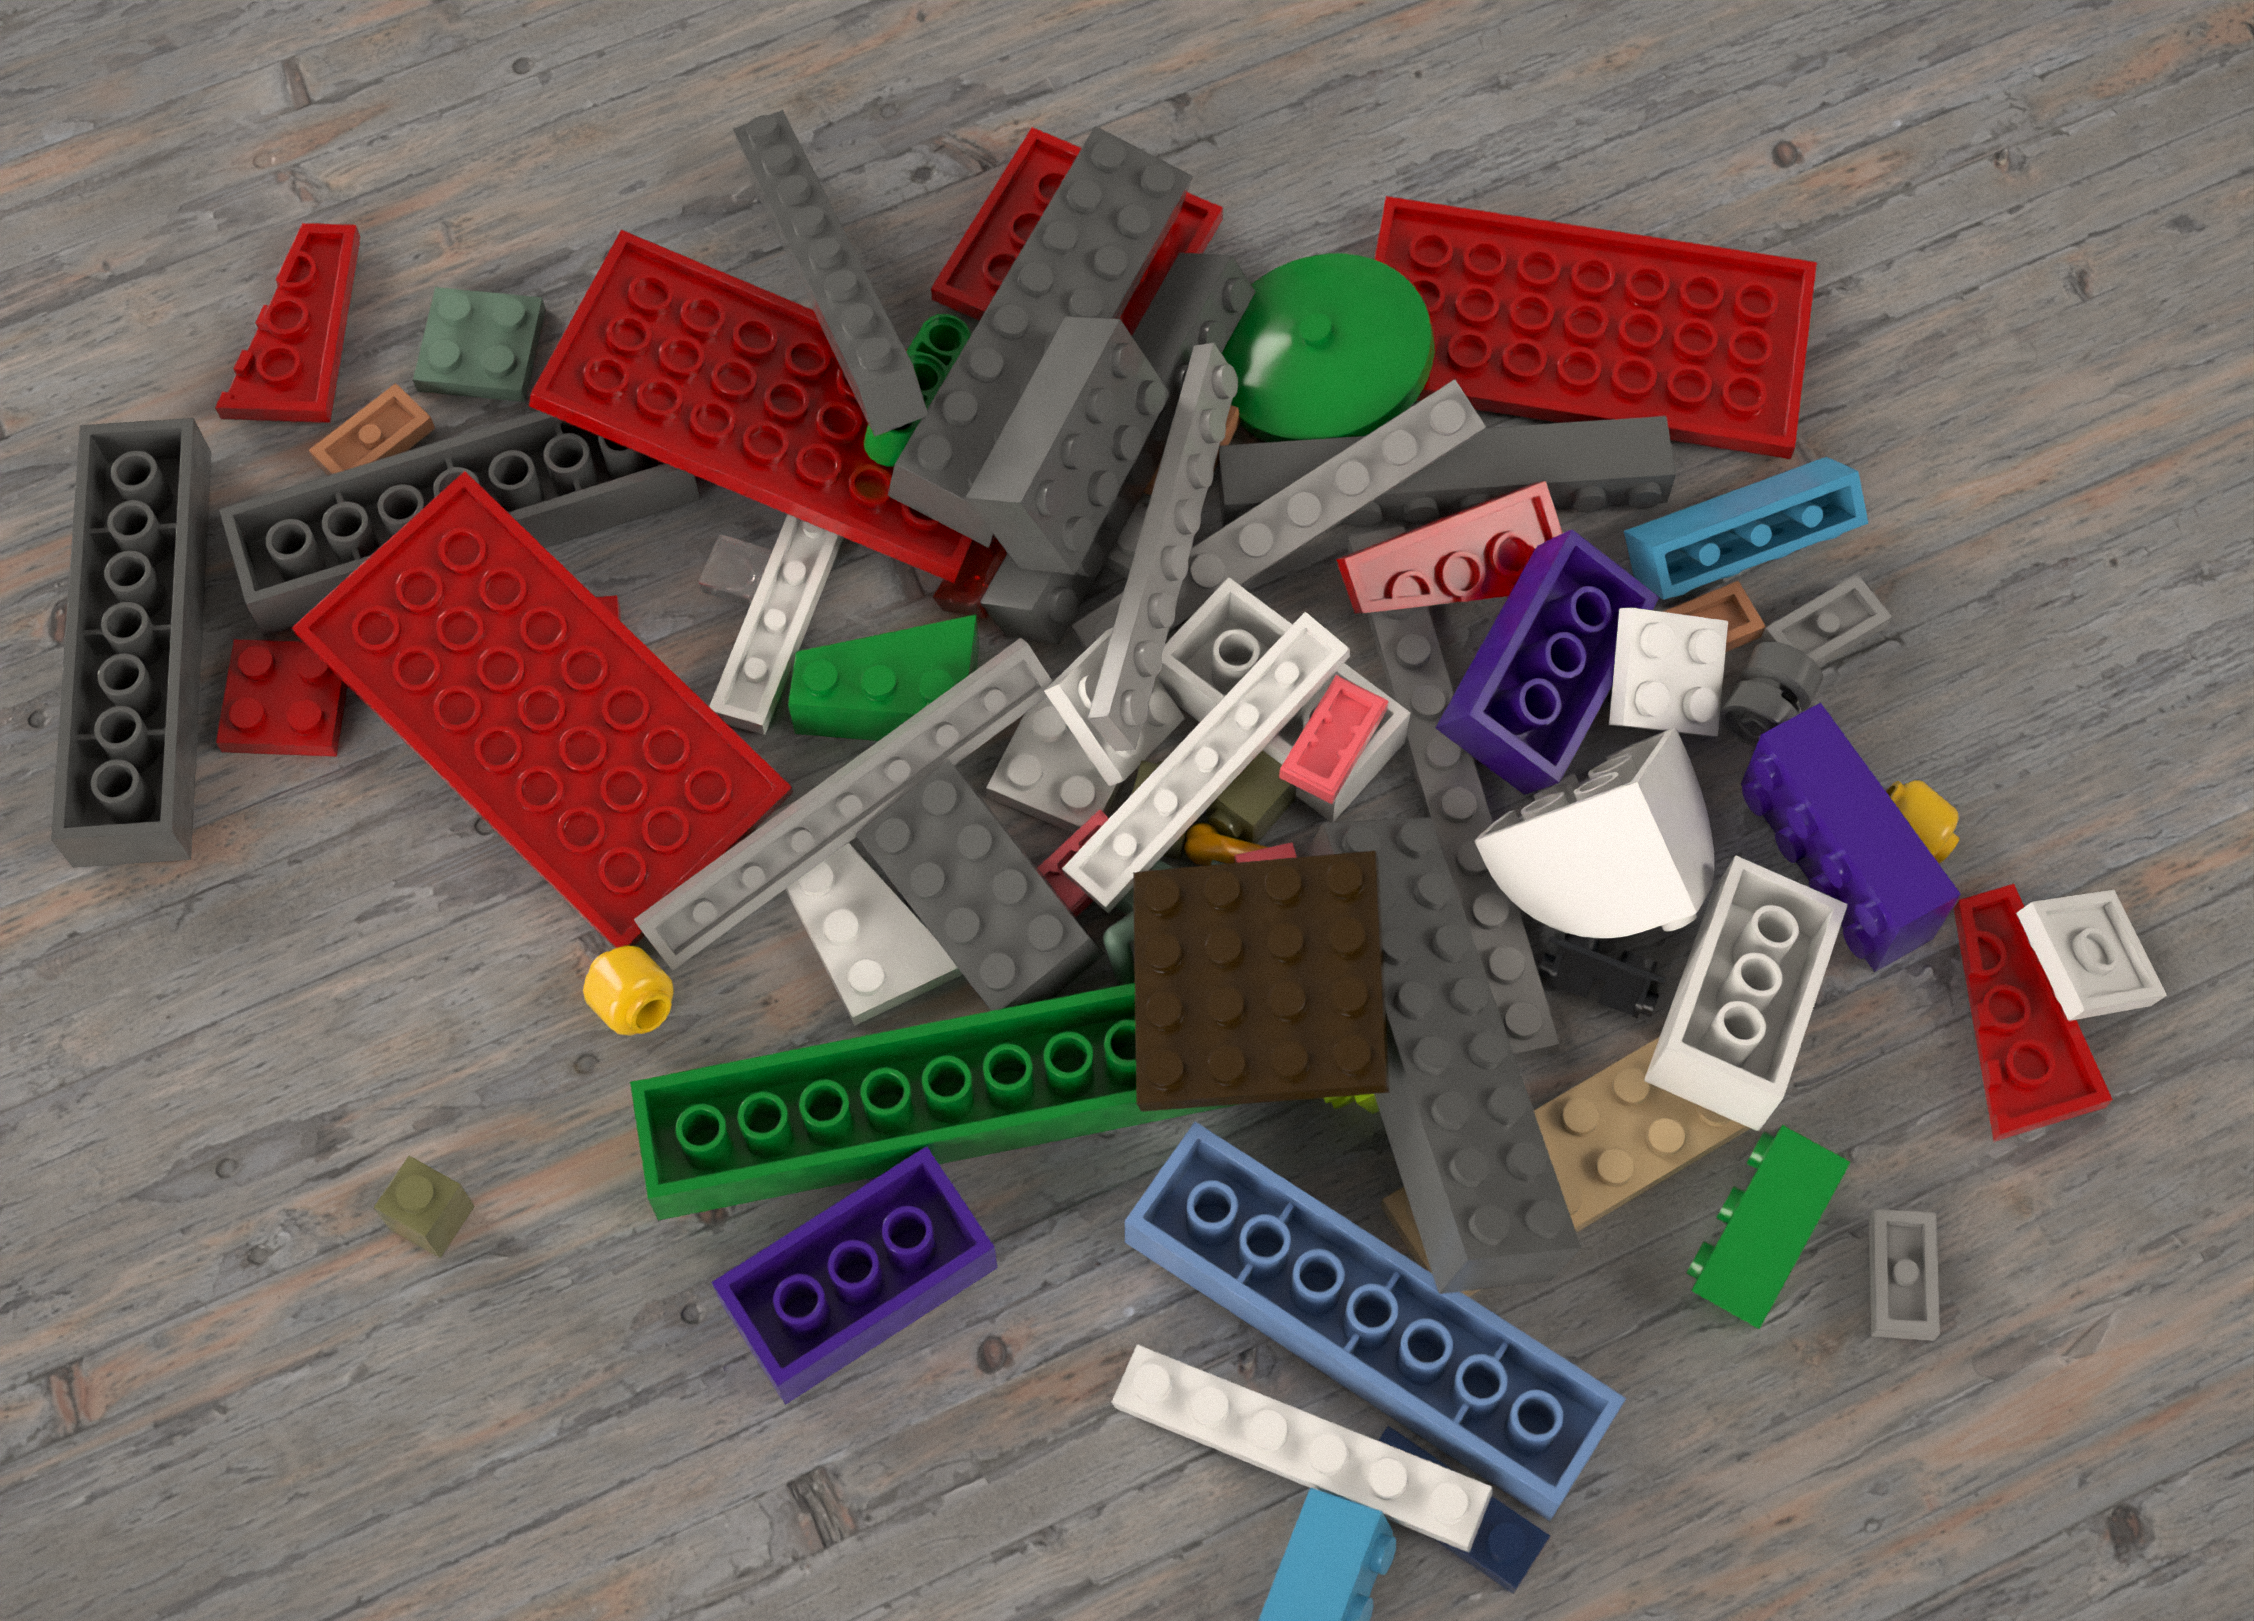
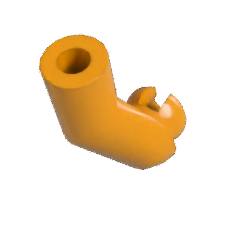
(1207, 845)

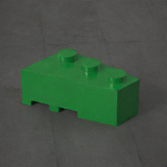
(879, 680)
(1767, 1224)

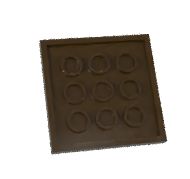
(1259, 982)

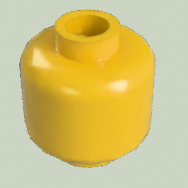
(1928, 815)
(628, 990)

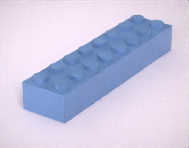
(1372, 1320)

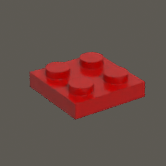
(280, 701)

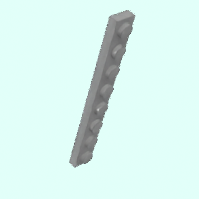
(1314, 503)
(1163, 549)
(843, 805)

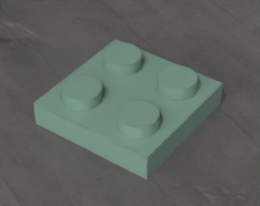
(479, 344)

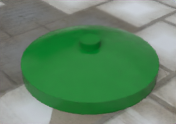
(1329, 349)

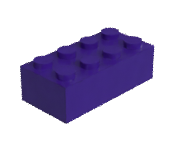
(1544, 664)
(1848, 837)
(856, 1274)

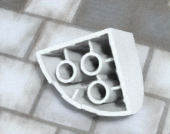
(1612, 849)

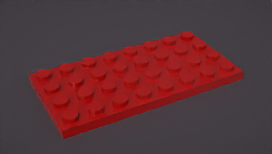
(1607, 323)
(733, 394)
(541, 709)

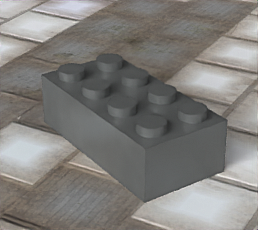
(1069, 445)
(979, 892)

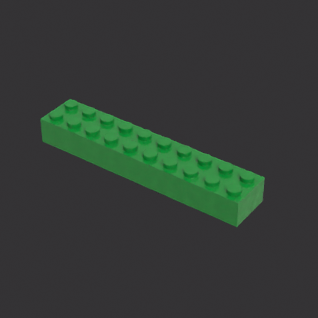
(880, 1097)

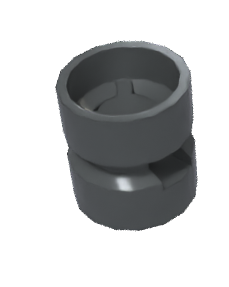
(1772, 689)

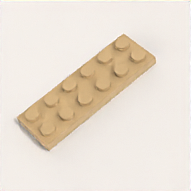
(1607, 1144)

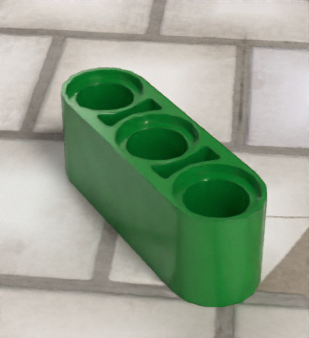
(932, 356)

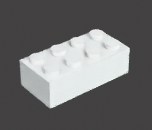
(1225, 643)
(1746, 994)

